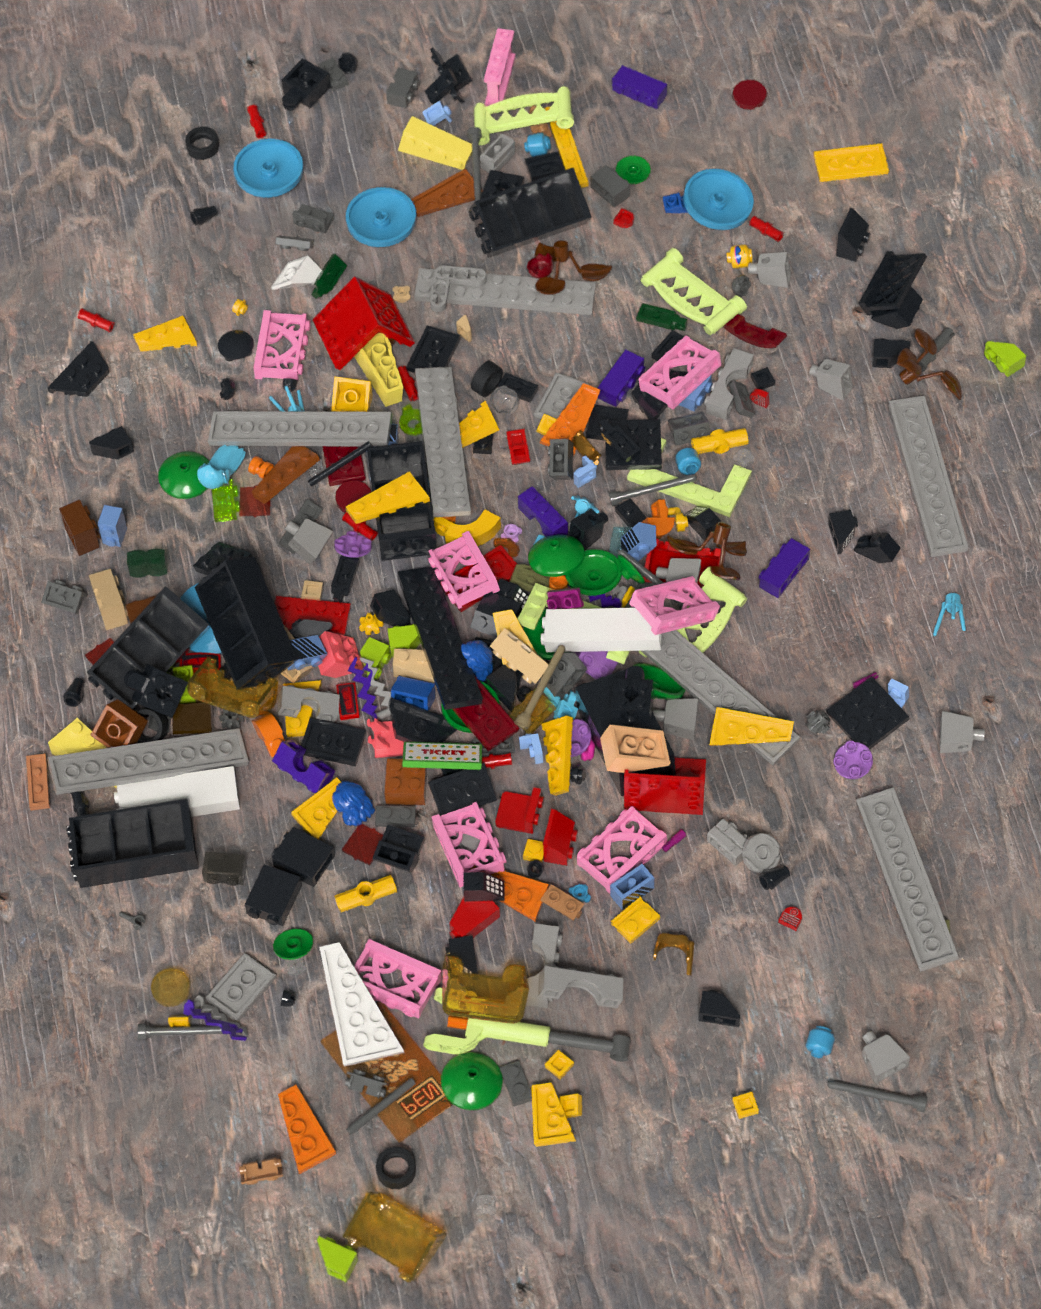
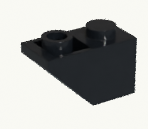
(887, 352)
(112, 444)
(877, 547)
(390, 609)

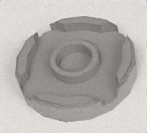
(761, 852)

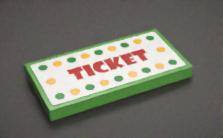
(442, 755)

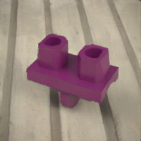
(564, 598)

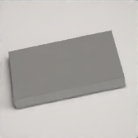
(557, 396)
(241, 987)

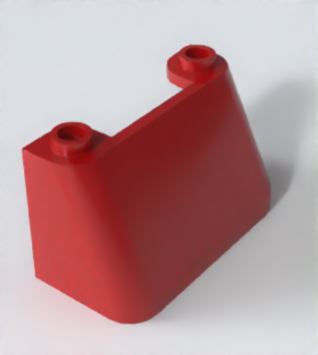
(663, 552)

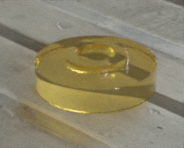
(170, 987)

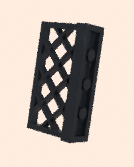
(885, 277)

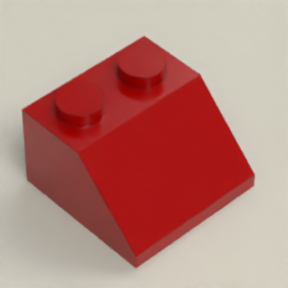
(559, 839)

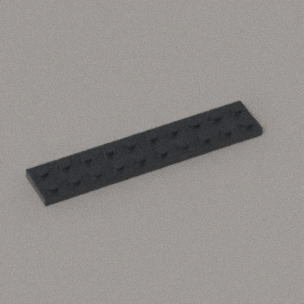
(439, 638)

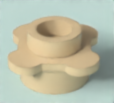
(401, 298)

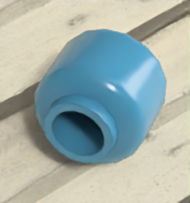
(537, 144)
(688, 461)
(820, 1041)

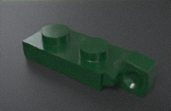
(328, 276)
(661, 317)

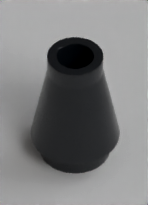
(202, 215)
(73, 694)
(771, 878)

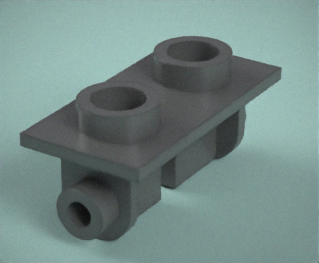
(359, 1080)

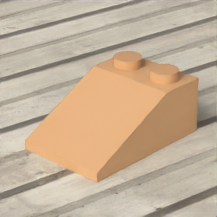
(633, 748)

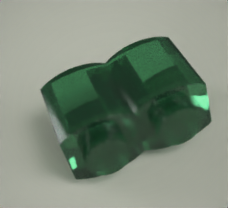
(145, 563)

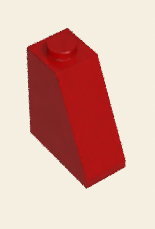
(473, 918)

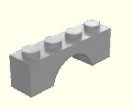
(736, 367)
(545, 943)
(604, 988)

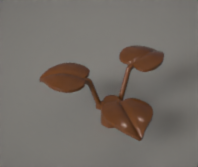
(561, 253)
(913, 370)
(720, 537)

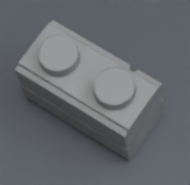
(497, 153)
(727, 840)

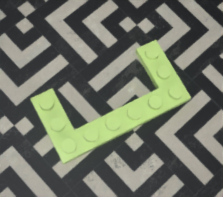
(701, 496)
(535, 607)

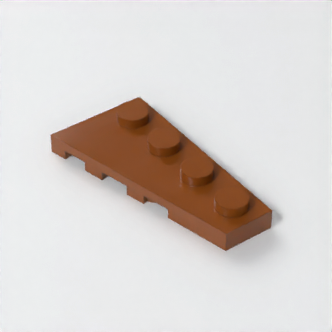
(447, 194)
(289, 468)

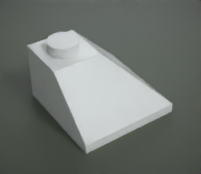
(297, 274)

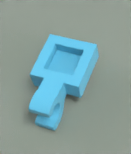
(566, 706)

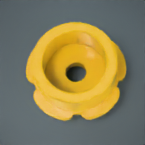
(240, 307)

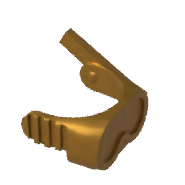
(585, 448)
(679, 941)

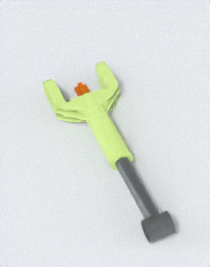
(518, 1032)

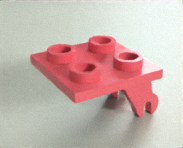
(384, 739)

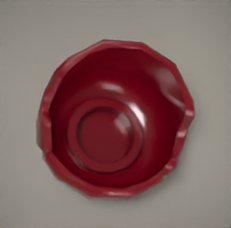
(540, 266)

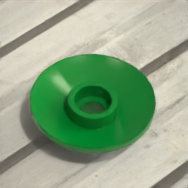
(633, 169)
(629, 570)
(293, 944)

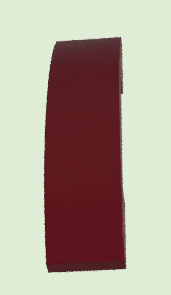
(753, 334)

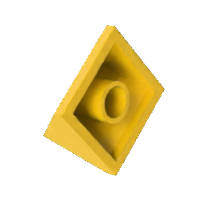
(351, 395)

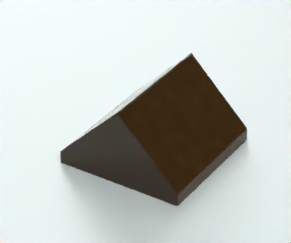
(193, 718)

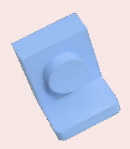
(437, 113)
(585, 473)
(898, 692)
(532, 742)

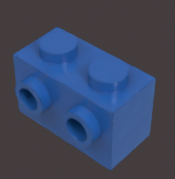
(414, 692)

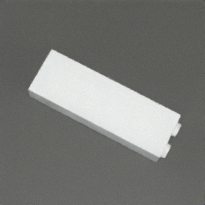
(598, 630)
(205, 790)

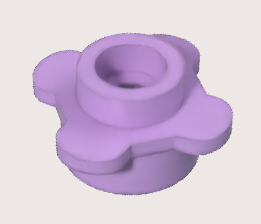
(511, 528)

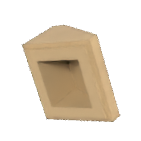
(464, 329)

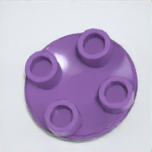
(353, 545)
(580, 737)
(853, 760)

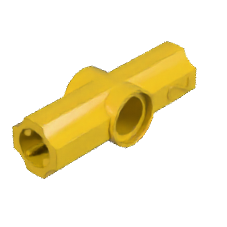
(720, 441)
(377, 890)

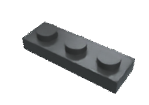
(307, 511)

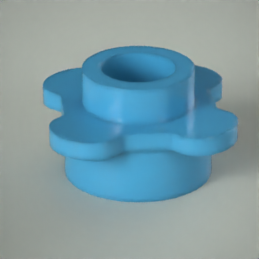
(583, 889)

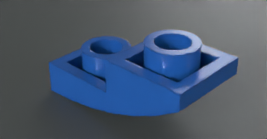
(674, 203)

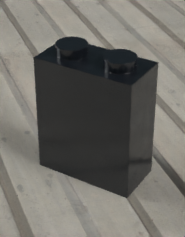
(303, 856)
(273, 895)

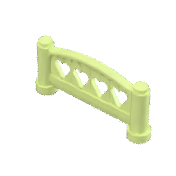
(559, 112)
(670, 267)
(717, 590)

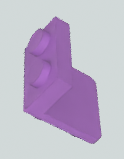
(597, 663)

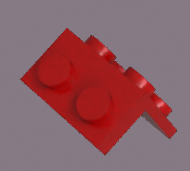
(519, 811)

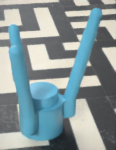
(294, 408)
(583, 505)
(953, 605)

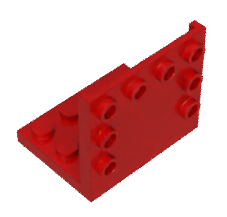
(356, 318)
(668, 793)

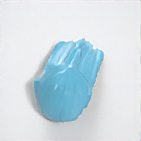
(221, 466)

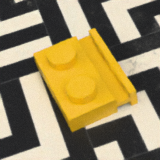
(635, 920)

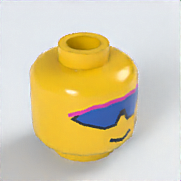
(739, 256)

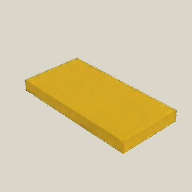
(851, 162)

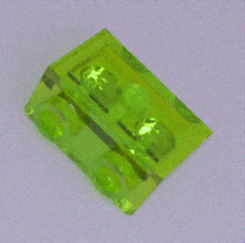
(224, 503)

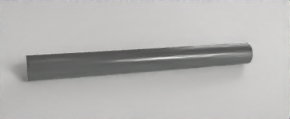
(380, 1106)

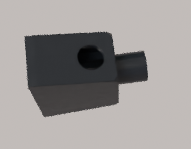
(588, 527)

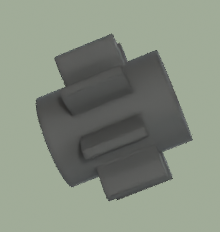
(228, 722)
(818, 722)

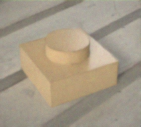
(312, 590)

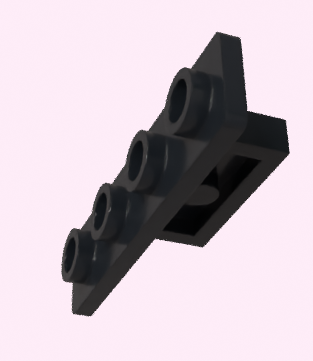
(457, 66)

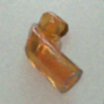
(508, 544)

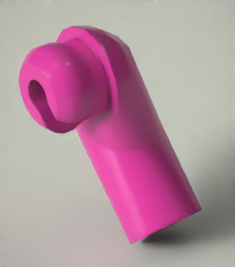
(589, 753)

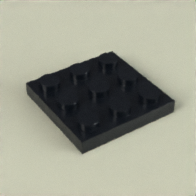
(647, 436)
(868, 714)

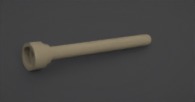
(524, 719)

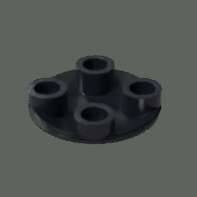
(235, 345)

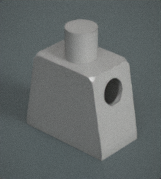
(772, 269)
(833, 378)
(307, 538)
(679, 569)
(679, 717)
(958, 733)
(883, 1056)

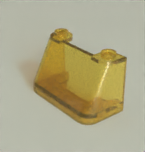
(212, 688)
(482, 995)
(394, 1234)

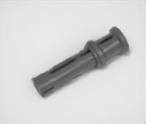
(940, 341)

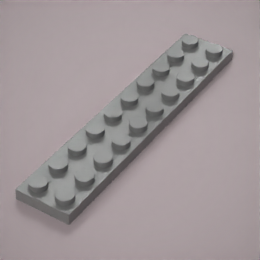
(512, 293)
(299, 428)
(442, 442)
(928, 476)
(712, 686)
(146, 761)
(907, 880)

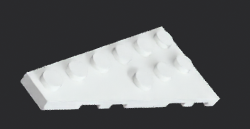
(358, 1021)

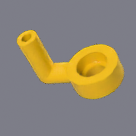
(680, 520)

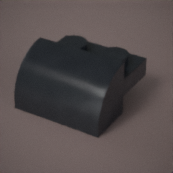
(399, 848)

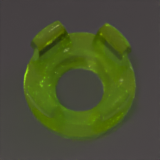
(407, 415)

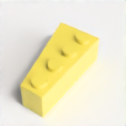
(434, 144)
(380, 368)
(74, 739)

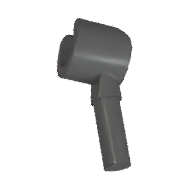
(133, 919)

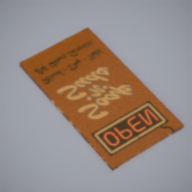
(416, 1105)

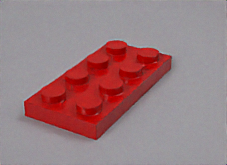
(500, 564)
(292, 609)

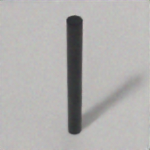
(345, 460)

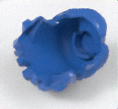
(478, 658)
(353, 803)

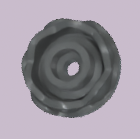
(741, 285)

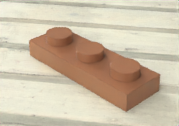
(37, 782)

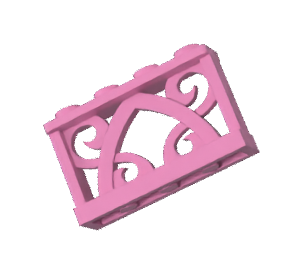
(499, 66)
(270, 327)
(687, 384)
(466, 546)
(700, 609)
(445, 831)
(649, 848)
(408, 965)

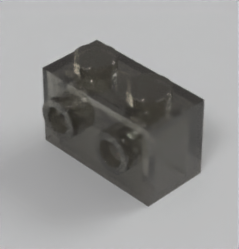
(224, 868)

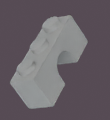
(323, 703)

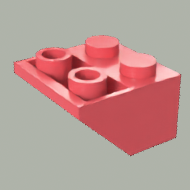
(340, 655)

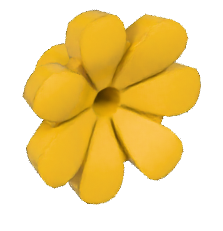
(370, 624)

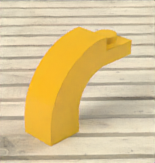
(481, 530)

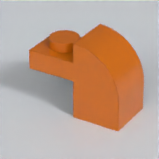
(660, 519)
(269, 732)

